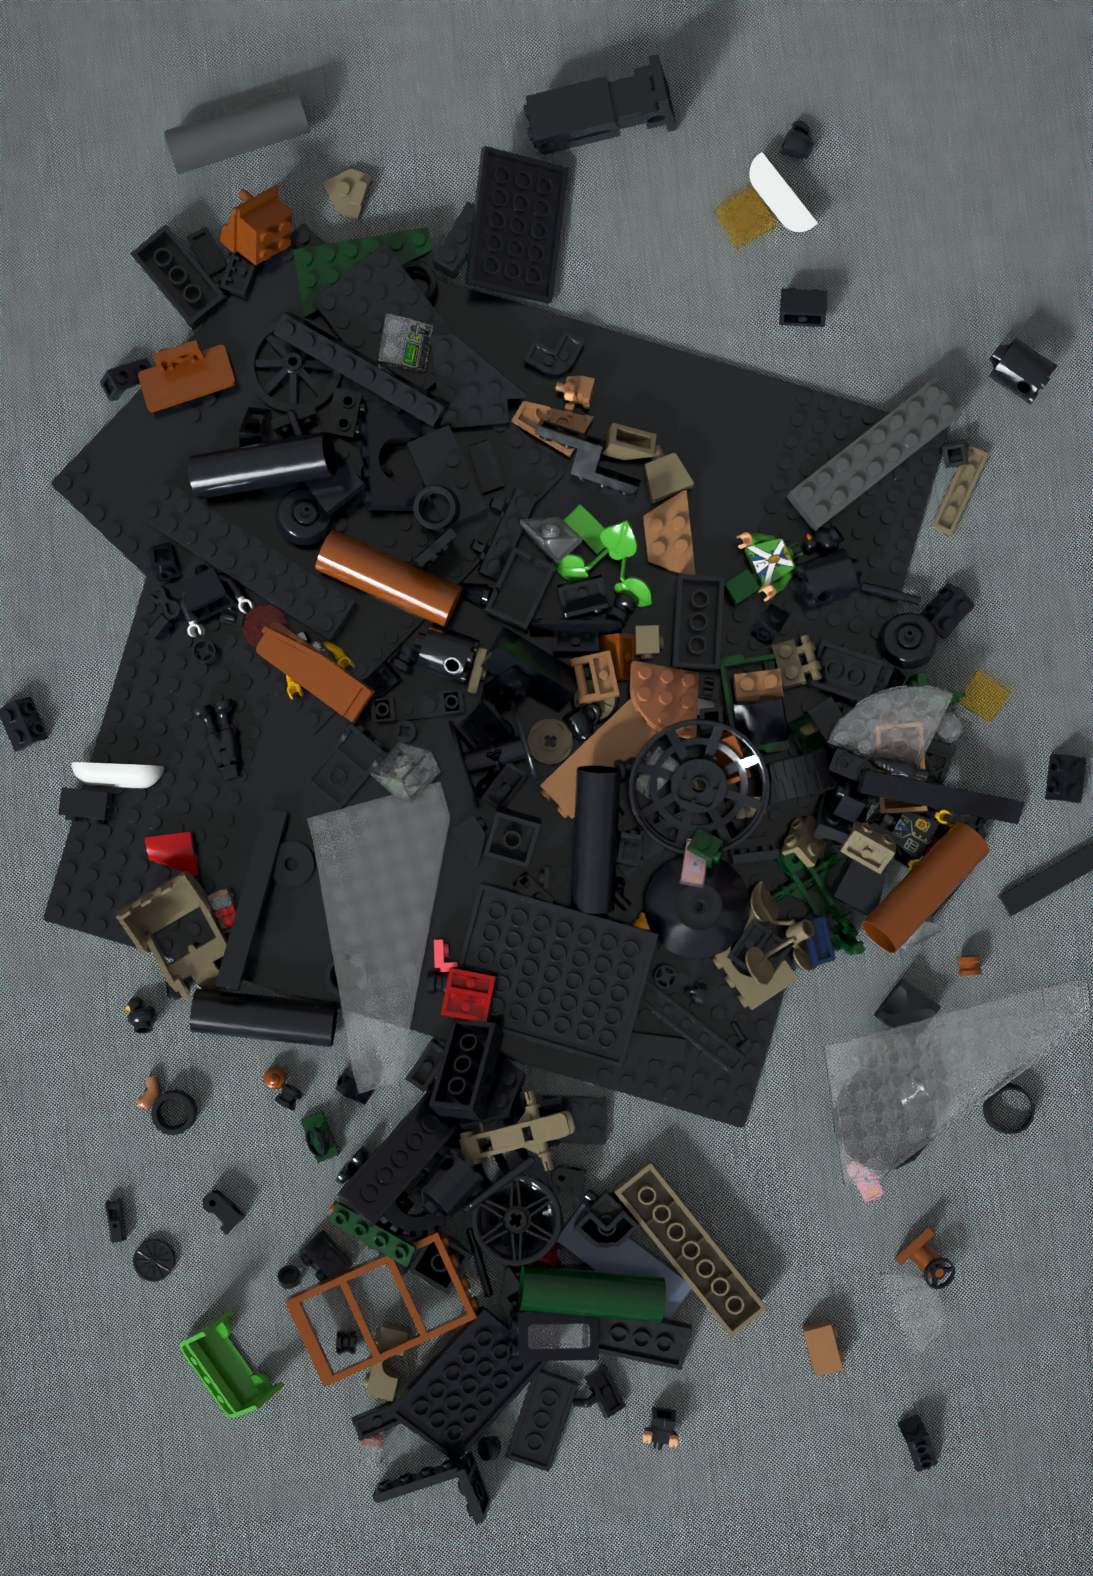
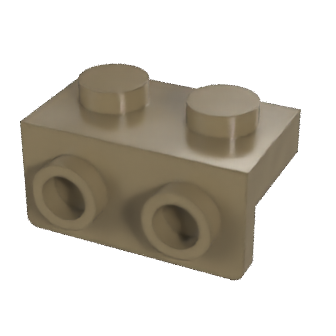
(802, 842)

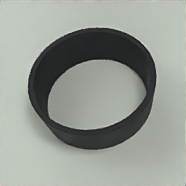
(988, 1103)

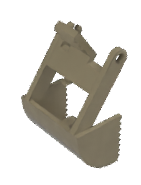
(160, 909)

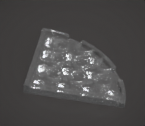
(893, 723)

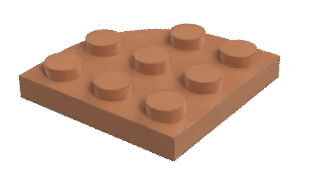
(665, 696)

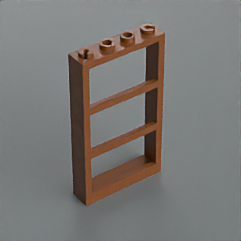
(310, 1338)

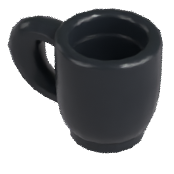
(796, 143)
(579, 722)

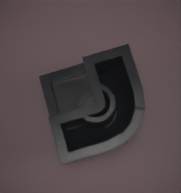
(606, 1222)

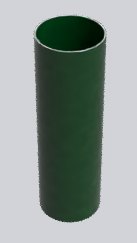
(592, 1293)

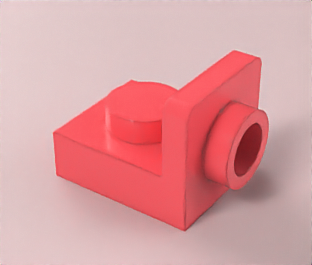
(441, 951)

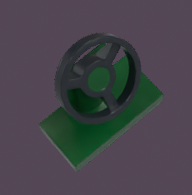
(319, 1137)

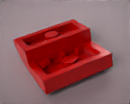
(467, 995)

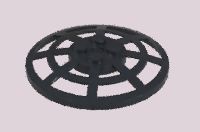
(699, 800)

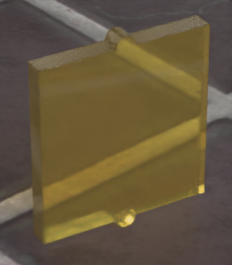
(984, 696)

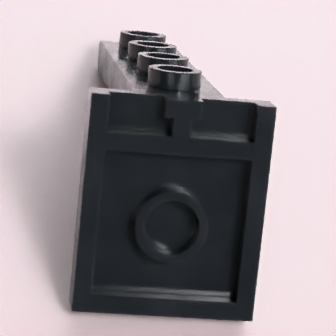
(469, 1484)

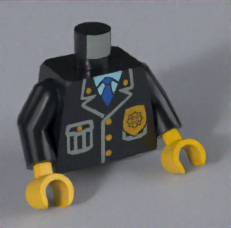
(913, 832)

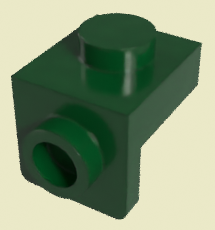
(706, 847)

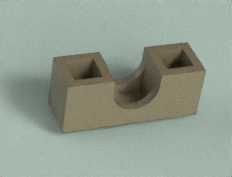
(382, 1381)

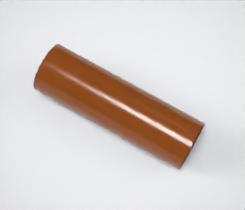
(388, 578)
(925, 887)

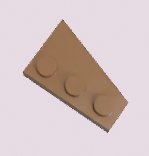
(530, 414)

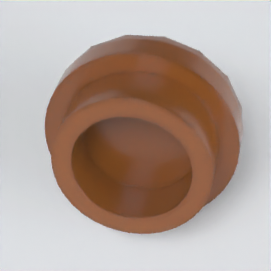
(274, 1077)

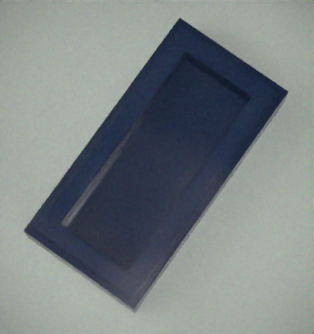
(820, 944)

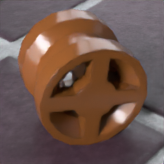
(969, 965)

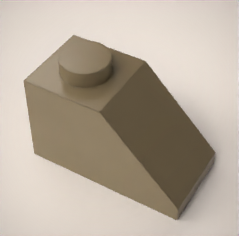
(628, 443)

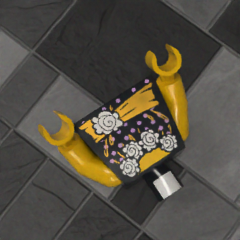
(326, 647)

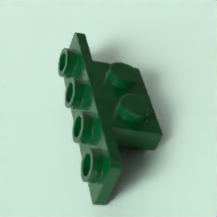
(376, 1236)

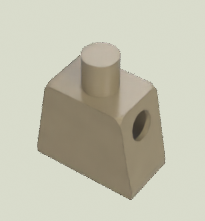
(666, 476)

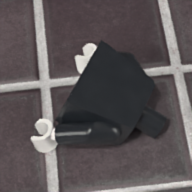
(208, 595)

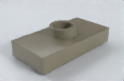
(478, 672)

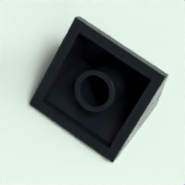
(431, 1268)

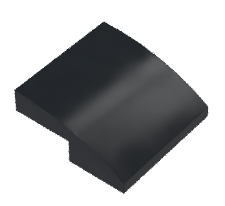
(762, 720)
(758, 936)

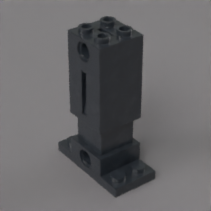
(599, 109)

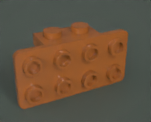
(185, 374)

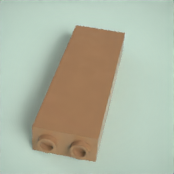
(616, 739)

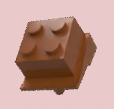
(258, 226)

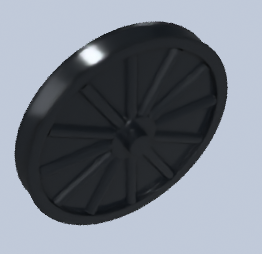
(153, 1260)

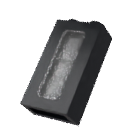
(553, 1337)

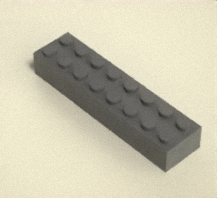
(874, 455)

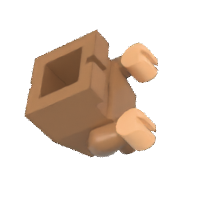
(577, 391)

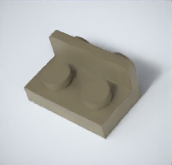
(869, 846)

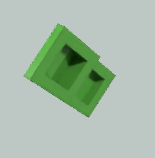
(587, 527)

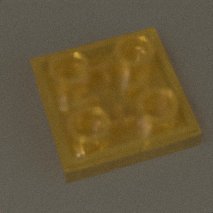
(745, 218)

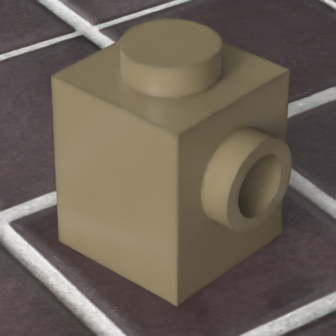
(648, 641)

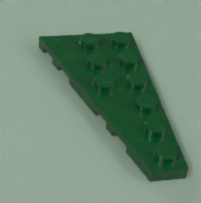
(325, 264)

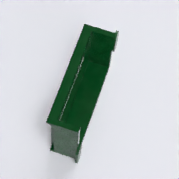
(739, 661)

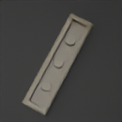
(959, 491)

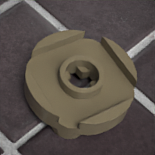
(550, 728)

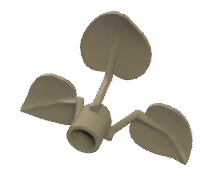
(766, 910)

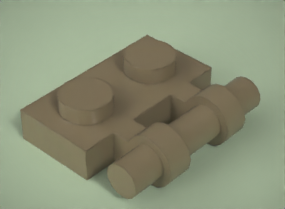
(789, 663)

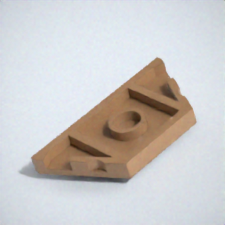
(669, 535)

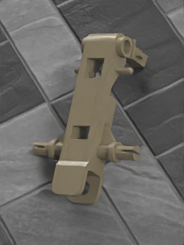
(512, 1136)

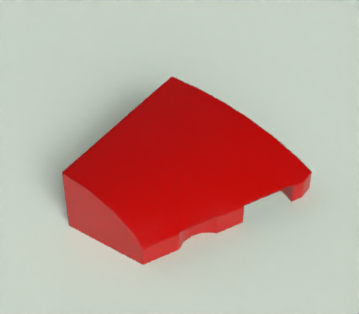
(173, 851)

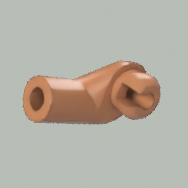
(152, 1093)

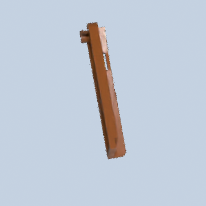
(314, 670)

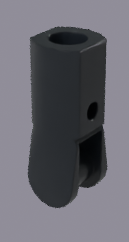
(116, 1224)

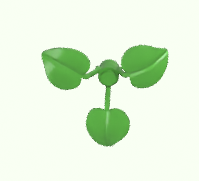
(620, 544)

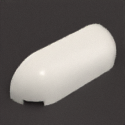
(779, 196)
(117, 774)

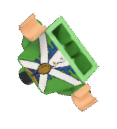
(770, 560)

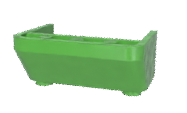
(224, 1369)

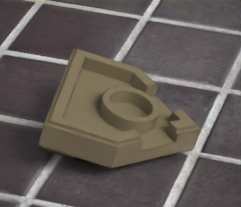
(348, 192)

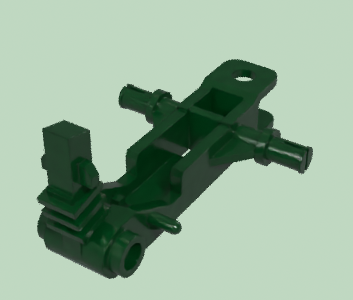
(818, 898)

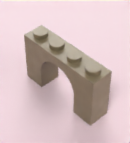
(750, 992)

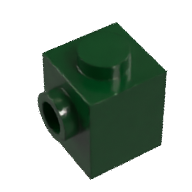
(742, 586)

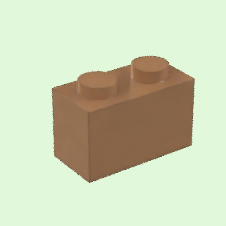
(822, 1347)

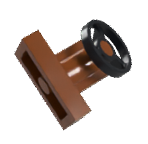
(927, 1260)

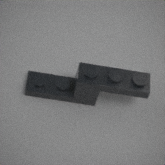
(587, 457)

